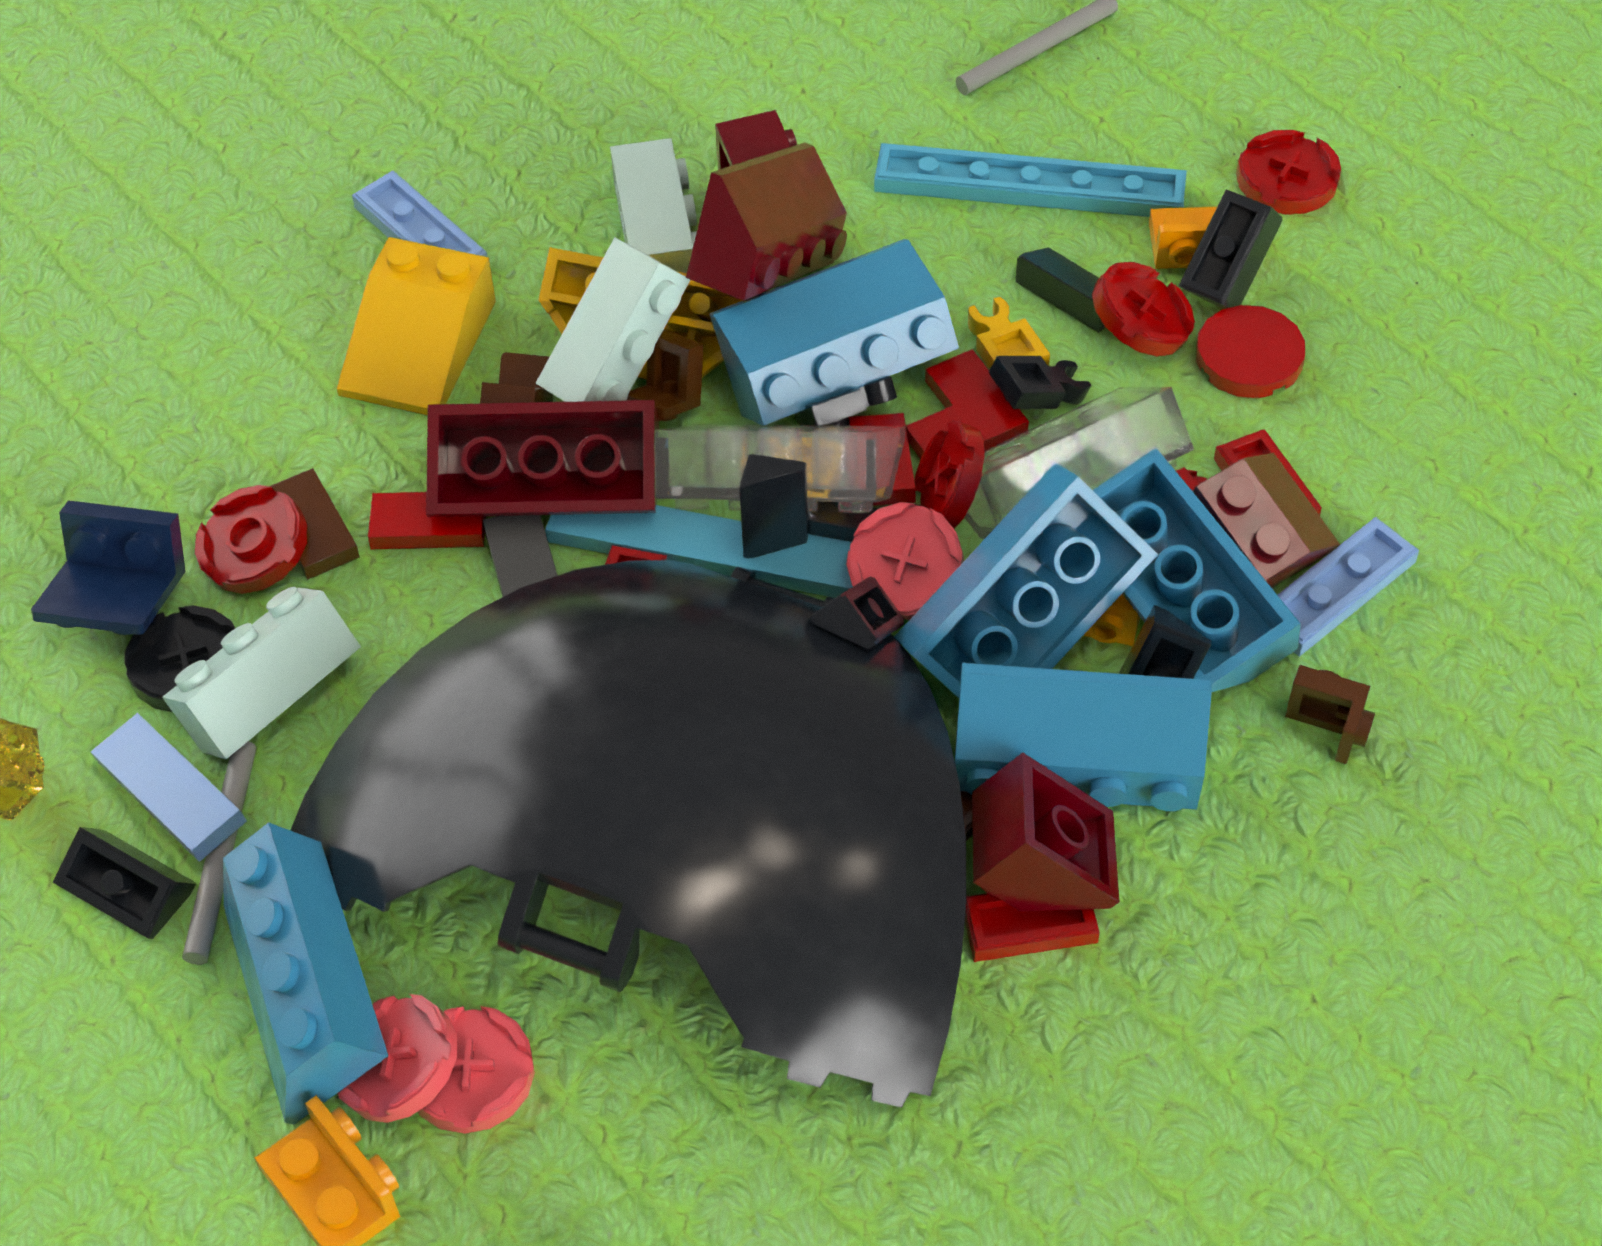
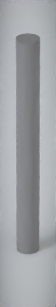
(1035, 45)
(211, 883)

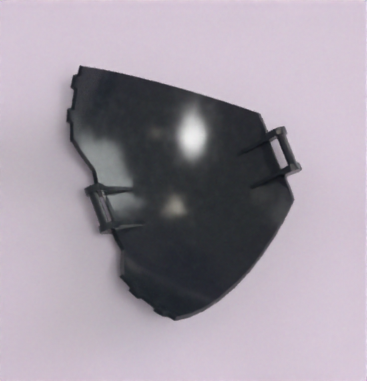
(701, 773)

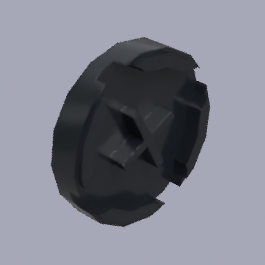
(170, 647)

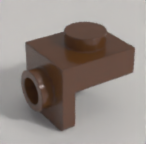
(673, 376)
(517, 380)
(1332, 704)

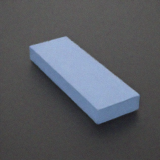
(408, 216)
(1346, 580)
(168, 787)

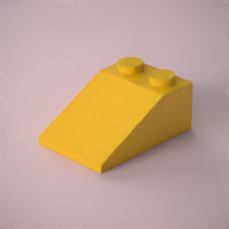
(416, 325)

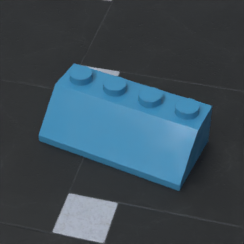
(833, 332)
(1200, 574)
(1029, 583)
(1099, 731)
(299, 967)

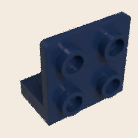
(115, 569)

